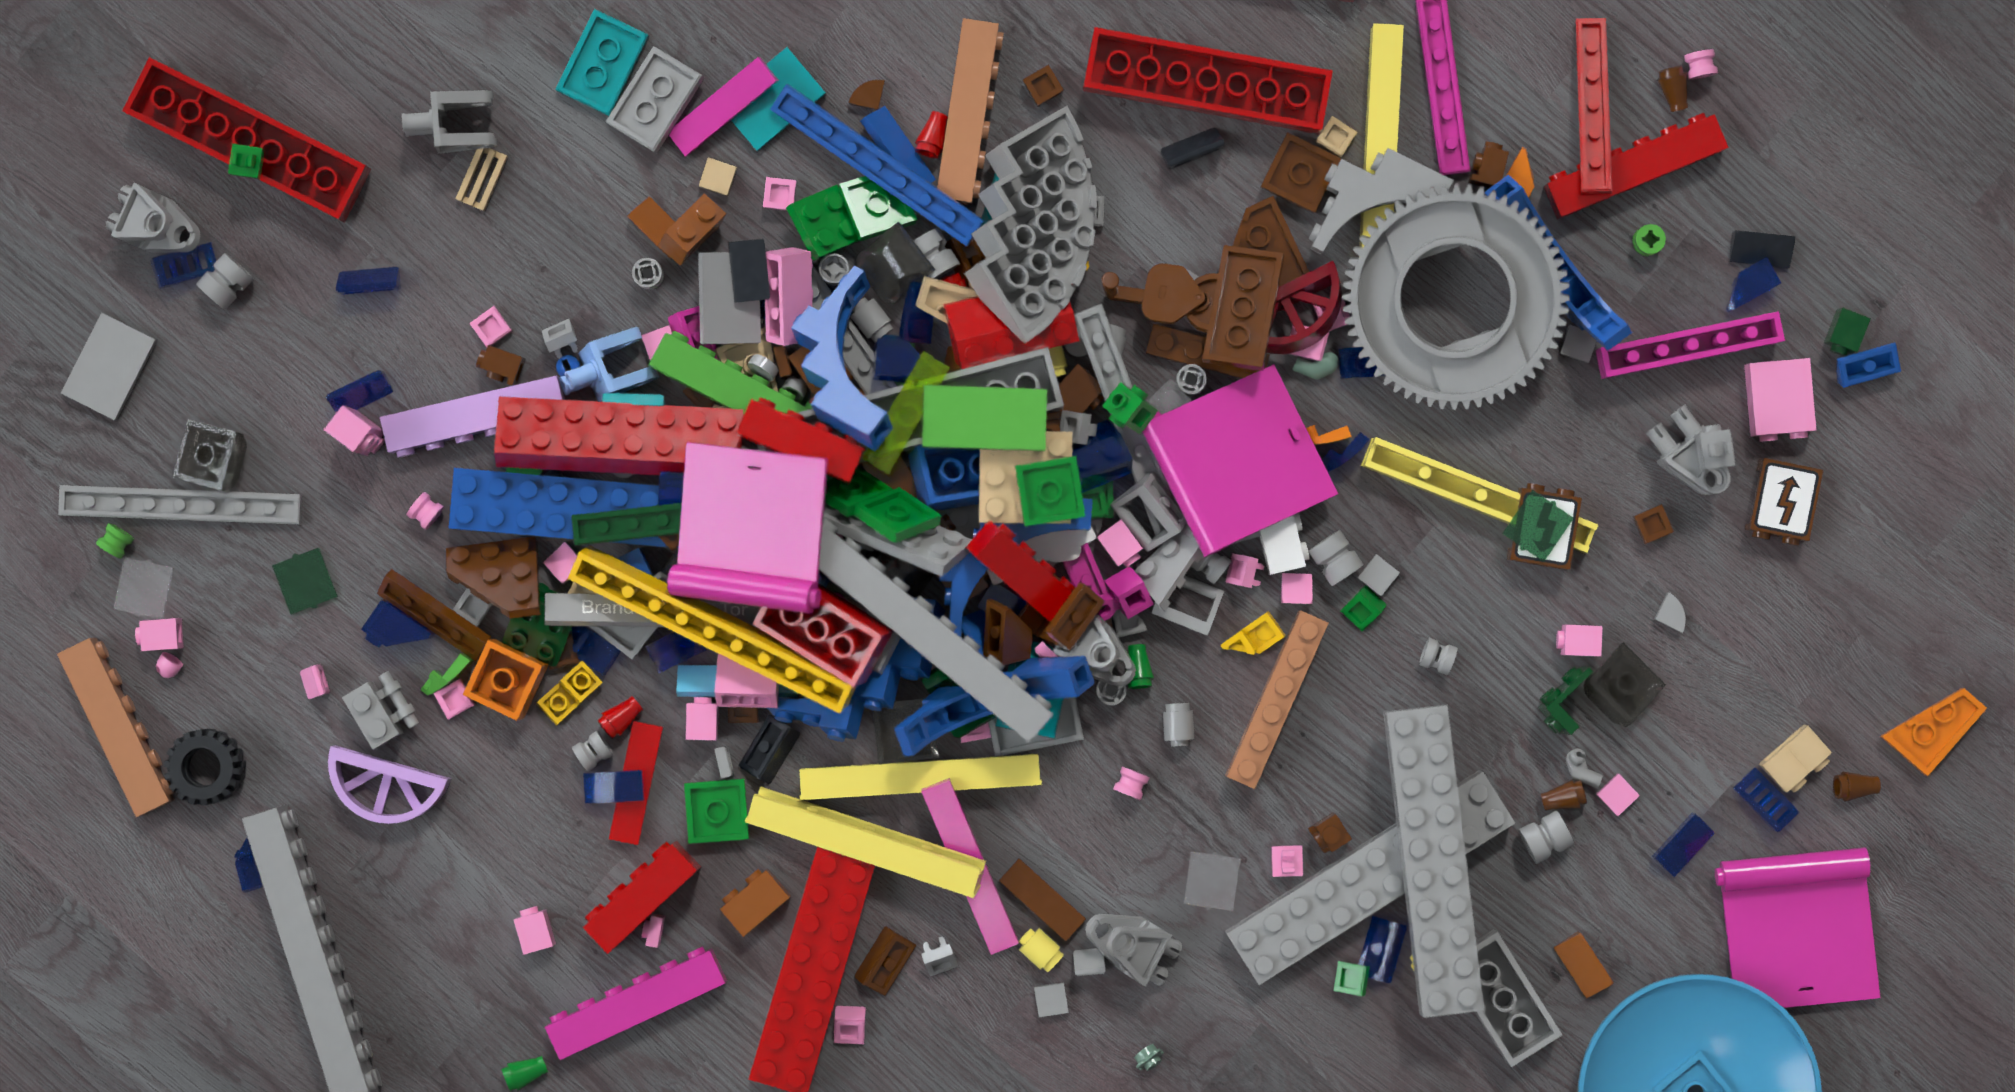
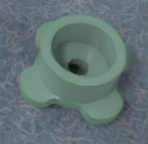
(1148, 1057)

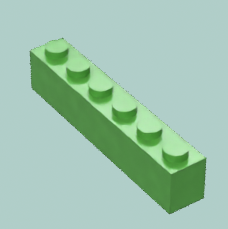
(714, 379)

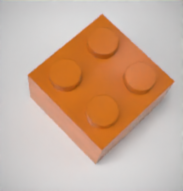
(505, 679)

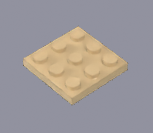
(998, 482)

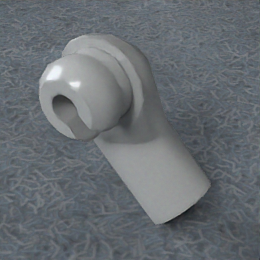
(1578, 768)

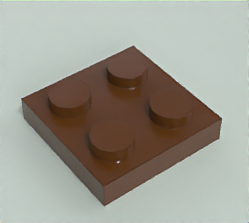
(1299, 173)

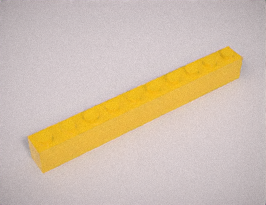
(708, 627)

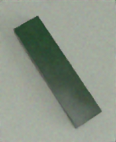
(626, 524)

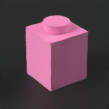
(1120, 544)
(159, 634)
(1580, 640)
(702, 719)
(534, 930)

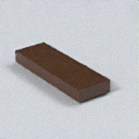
(1042, 899)

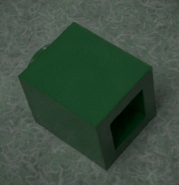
(1846, 332)

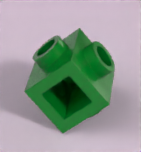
(1130, 408)

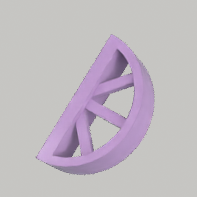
(389, 770)

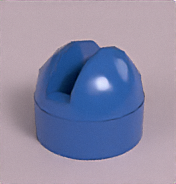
(573, 362)

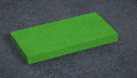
(984, 418)

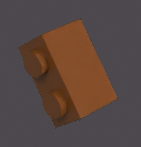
(692, 229)
(755, 901)

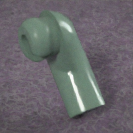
(1318, 368)

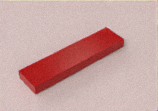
(640, 755)

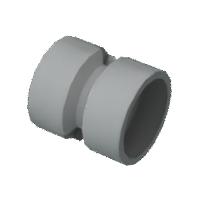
(933, 247)
(225, 281)
(1335, 557)
(1545, 837)

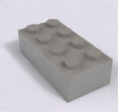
(1512, 1008)

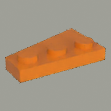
(1935, 731)

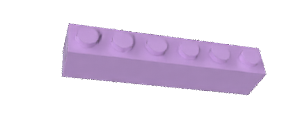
(457, 418)

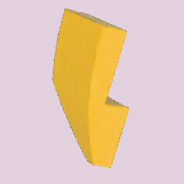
(1256, 636)

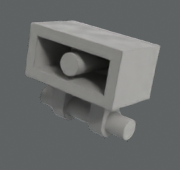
(373, 713)

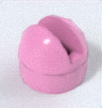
(168, 665)

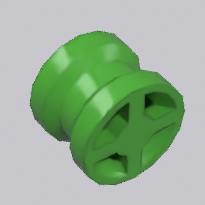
(1642, 240)
(115, 541)

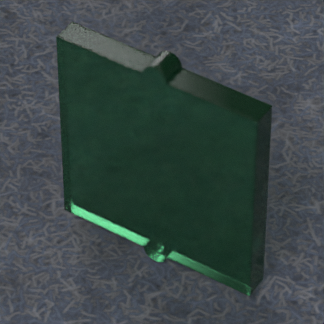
(1537, 525)
(305, 581)

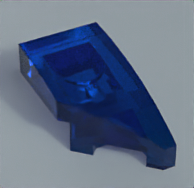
(1752, 283)
(1333, 459)
(594, 649)
(247, 868)

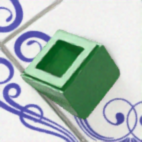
(1363, 608)

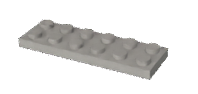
(932, 550)

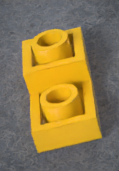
(569, 693)

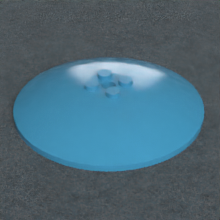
(1699, 1034)

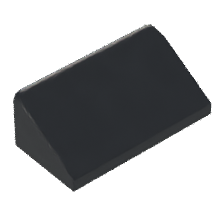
(1192, 148)
(1754, 246)
(749, 270)
(769, 749)

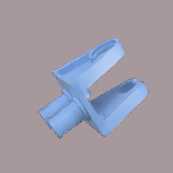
(594, 372)

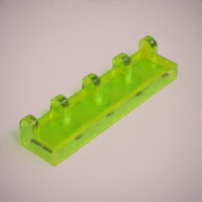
(906, 412)

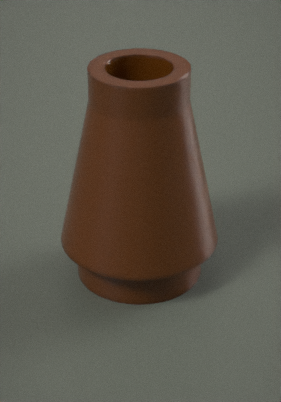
(1674, 86)
(1853, 786)
(1566, 796)

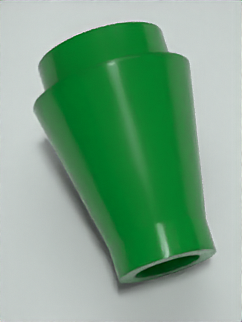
(1143, 673)
(523, 1072)

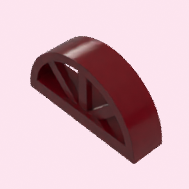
(1304, 290)

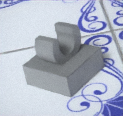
(560, 336)
(1079, 425)
(939, 959)

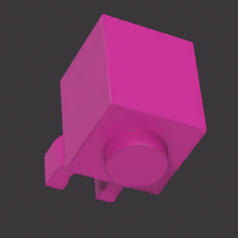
(1126, 593)

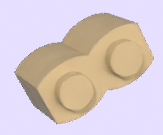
(1795, 759)

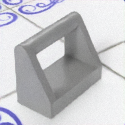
(1161, 505)
(1186, 620)

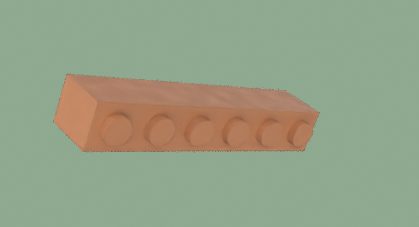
(968, 110)
(1276, 699)
(116, 726)

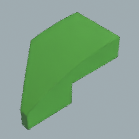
(438, 681)

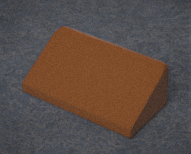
(651, 220)
(1583, 964)

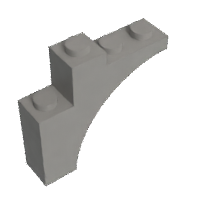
(1361, 191)

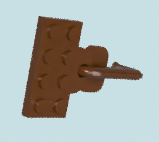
(1236, 309)

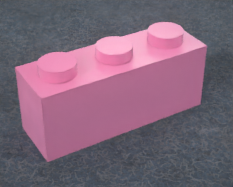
(789, 292)
(355, 431)

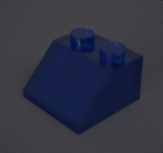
(1102, 458)

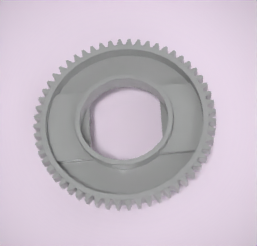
(1468, 366)

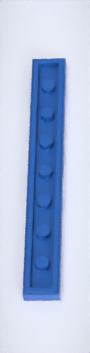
(876, 164)

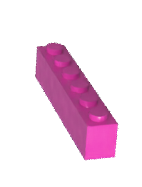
(1690, 345)
(635, 1003)

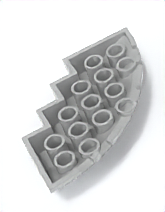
(1038, 225)

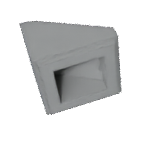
(1088, 962)

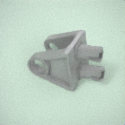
(431, 121)
(152, 222)
(1682, 458)
(1102, 652)
(1134, 946)

